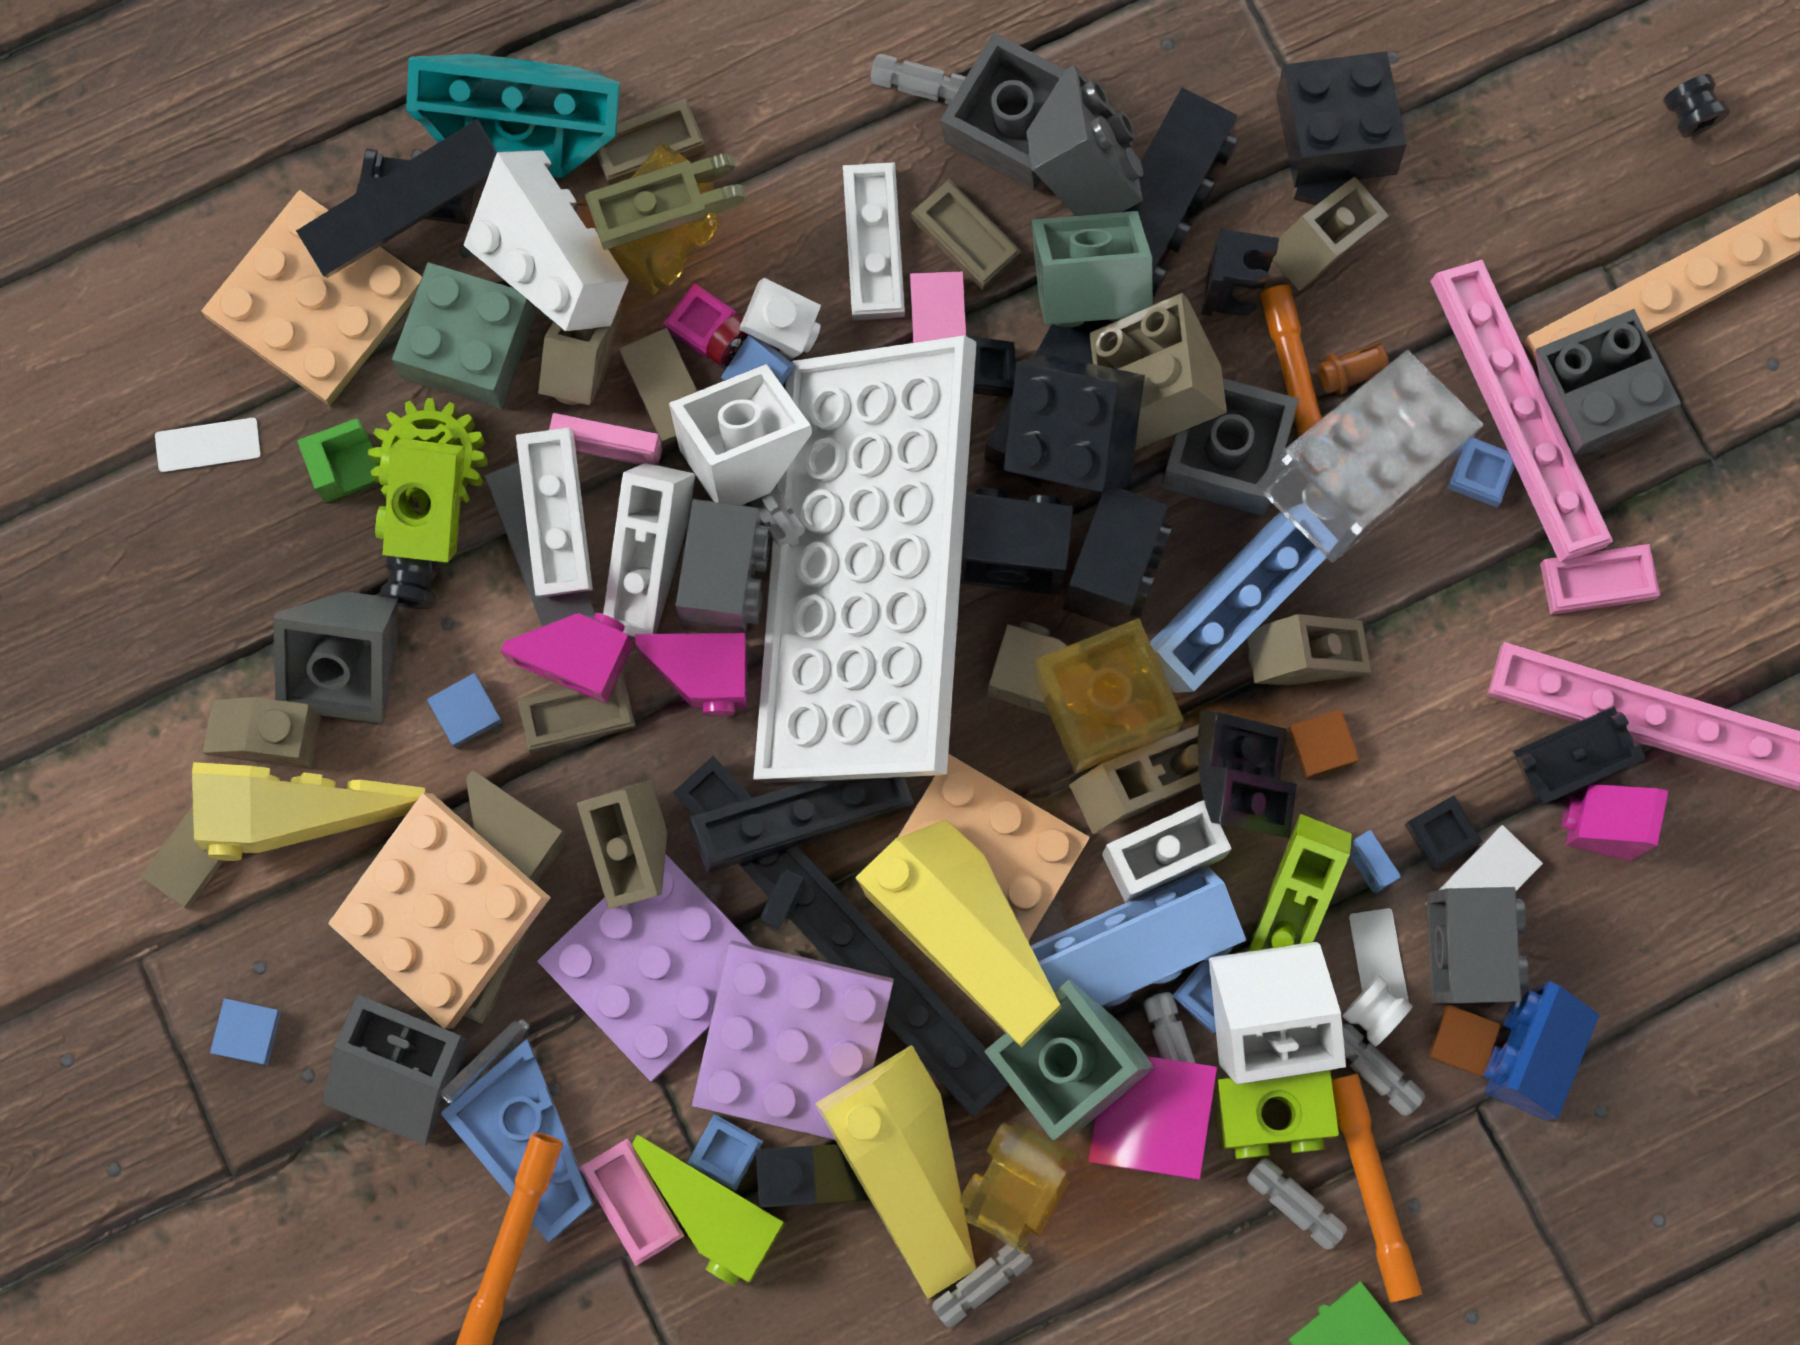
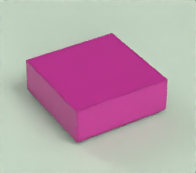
(697, 318)

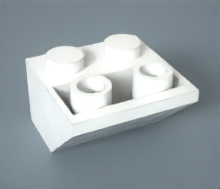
(1276, 1013)

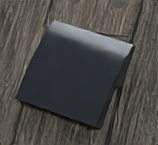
(1242, 774)

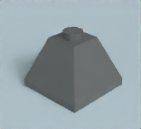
(337, 655)

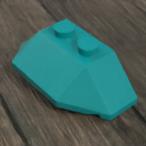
(518, 104)

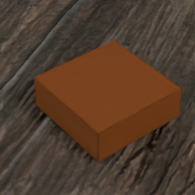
(1323, 744)
(1464, 1041)

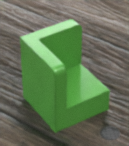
(339, 460)

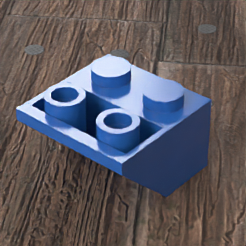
(1540, 1051)

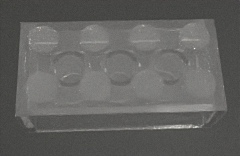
(1369, 455)

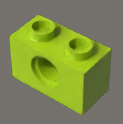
(438, 472)
(1310, 1109)

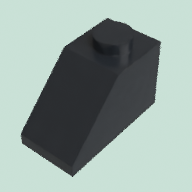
(806, 1177)

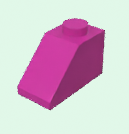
(574, 653)
(701, 668)
(1614, 819)

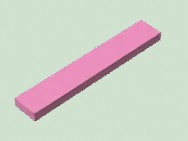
(1521, 411)
(1653, 714)

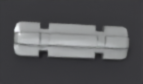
(915, 78)
(779, 517)
(1168, 1032)
(1380, 1072)
(1297, 1204)
(980, 1285)

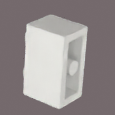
(1165, 851)

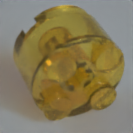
(1019, 1185)

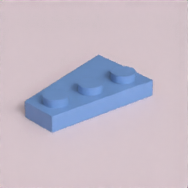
(497, 1123)

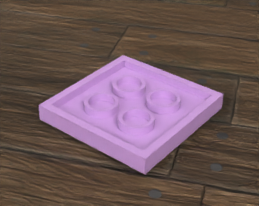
(648, 969)
(788, 1036)

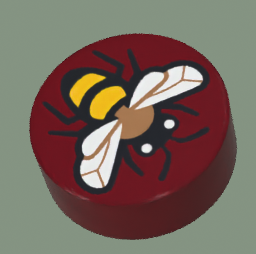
(726, 341)

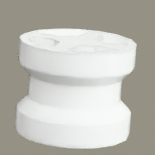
(1377, 1011)

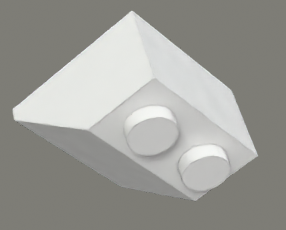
(740, 435)

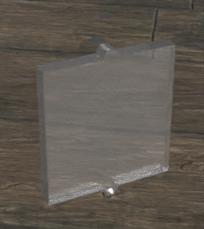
(486, 1060)

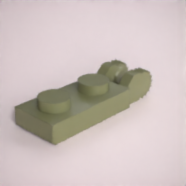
(661, 200)

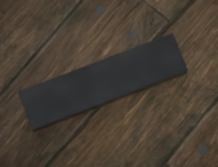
(399, 199)
(794, 817)

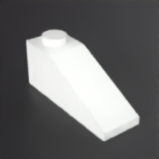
(647, 544)

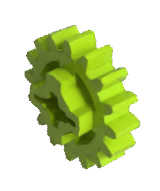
(448, 431)

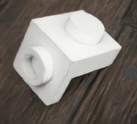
(782, 319)

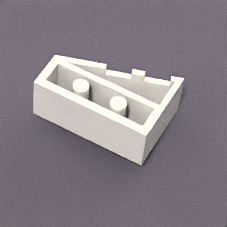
(541, 246)

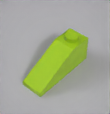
(1302, 885)
(717, 1220)

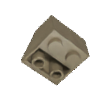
(1178, 363)

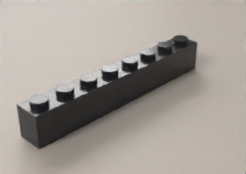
(1173, 181)

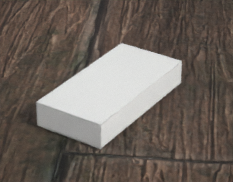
(1496, 863)

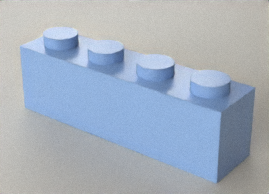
(1234, 603)
(1144, 939)

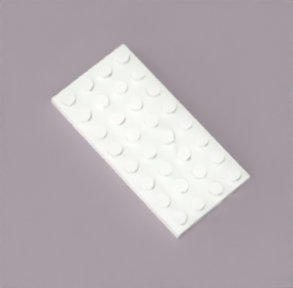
(872, 589)

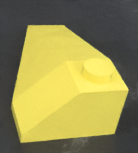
(254, 812)
(957, 915)
(903, 1156)

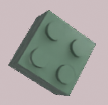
(464, 336)

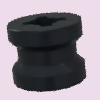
(1696, 105)
(410, 581)

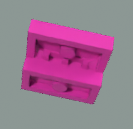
(1158, 1122)

